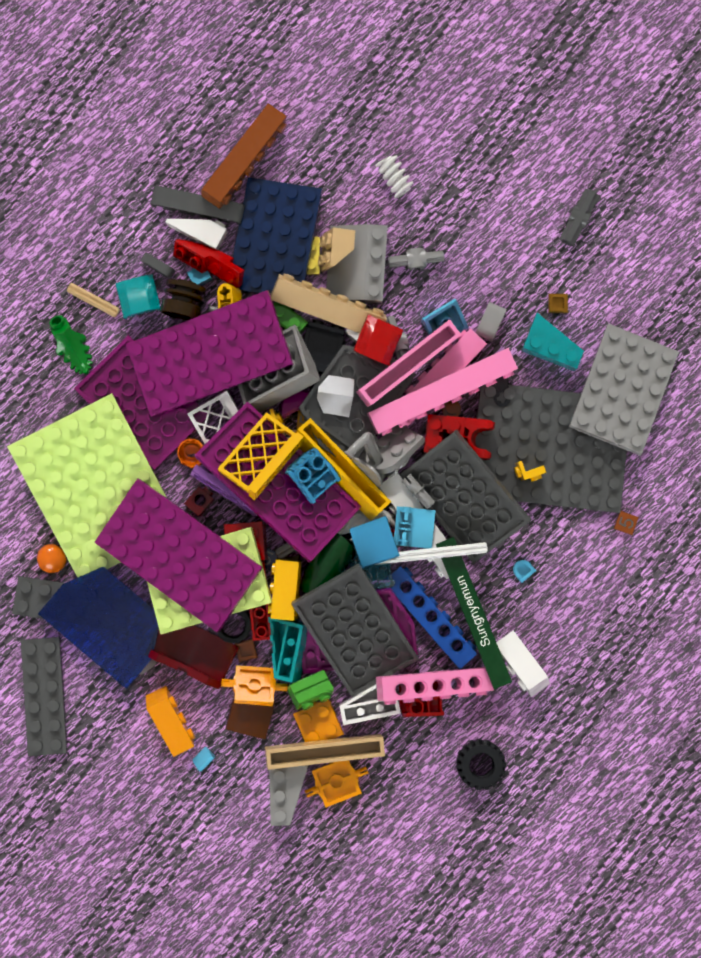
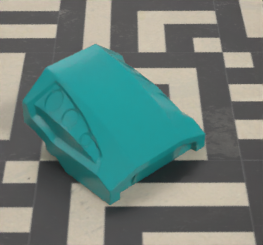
(138, 296)

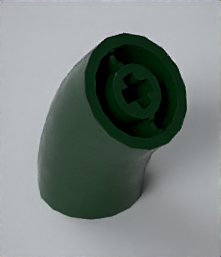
(328, 563)

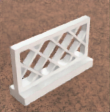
(228, 406)

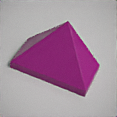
(292, 403)

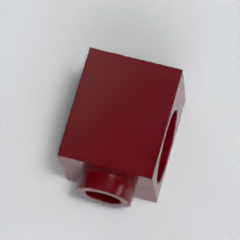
(191, 501)

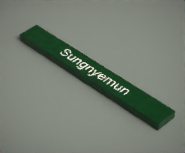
(475, 617)

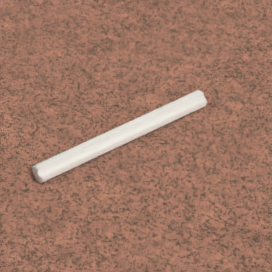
(439, 552)

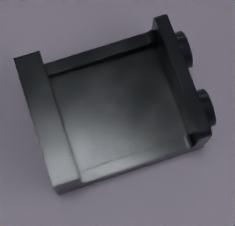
(323, 342)

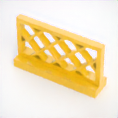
(276, 461)

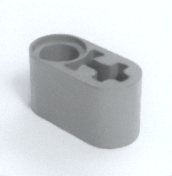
(490, 321)

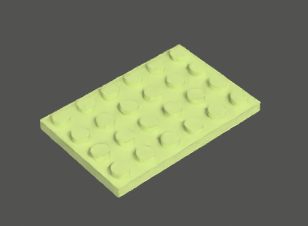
(174, 617)

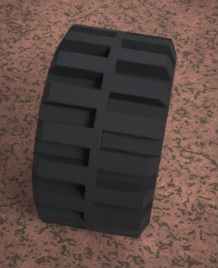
(483, 781)

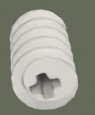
(394, 176)

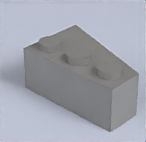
(284, 793)

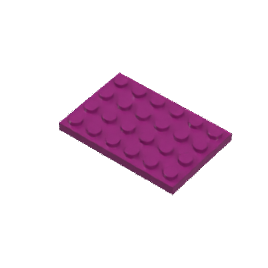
(157, 434)

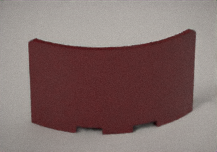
(195, 653)

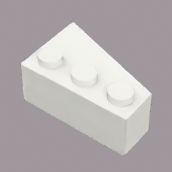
(522, 664)
(366, 707)

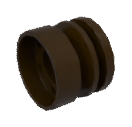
(183, 296)

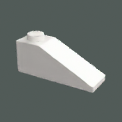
(202, 231)

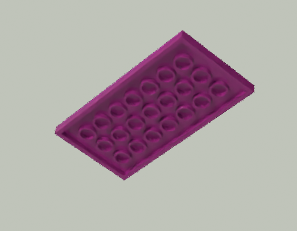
(209, 353)
(281, 503)
(178, 555)

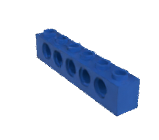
(458, 657)

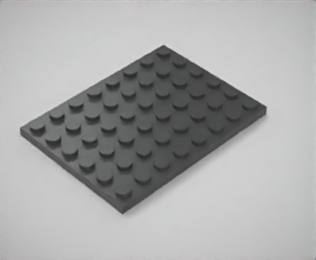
(536, 430)

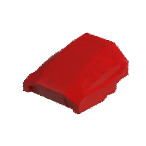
(378, 340)
(422, 708)

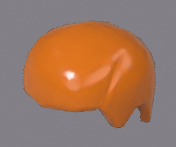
(188, 447)
(51, 558)

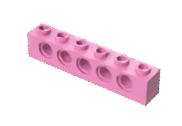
(387, 684)

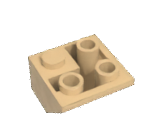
(335, 246)

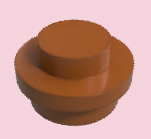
(451, 409)

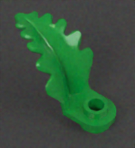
(71, 344)

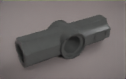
(579, 217)

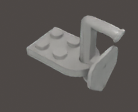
(386, 453)

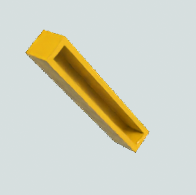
(352, 480)

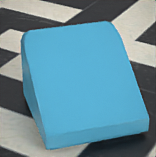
(198, 277)
(203, 758)

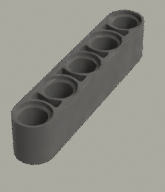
(193, 204)

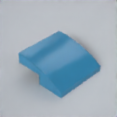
(374, 542)

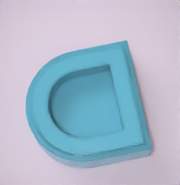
(522, 570)

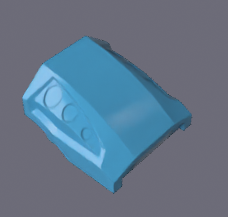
(312, 474)

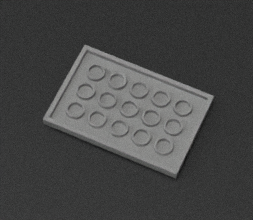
(624, 389)

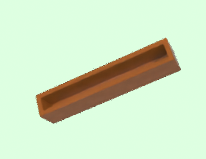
(244, 156)

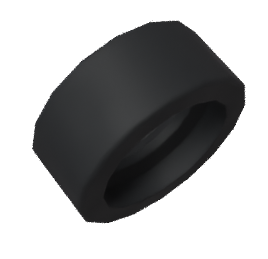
(236, 639)

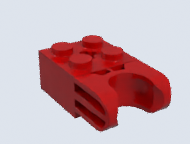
(468, 427)

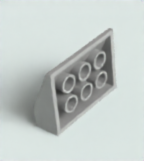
(362, 270)
(283, 383)

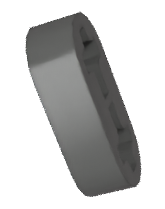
(157, 265)

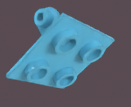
(414, 527)

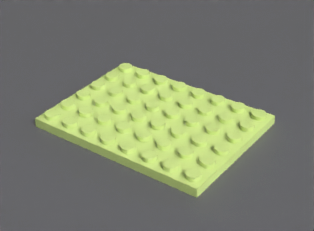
(81, 476)

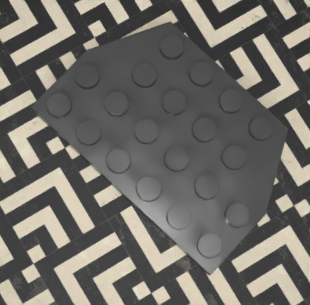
(347, 430)

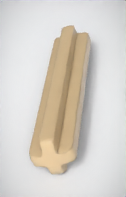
(93, 300)

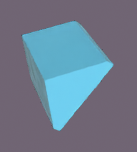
(449, 311)

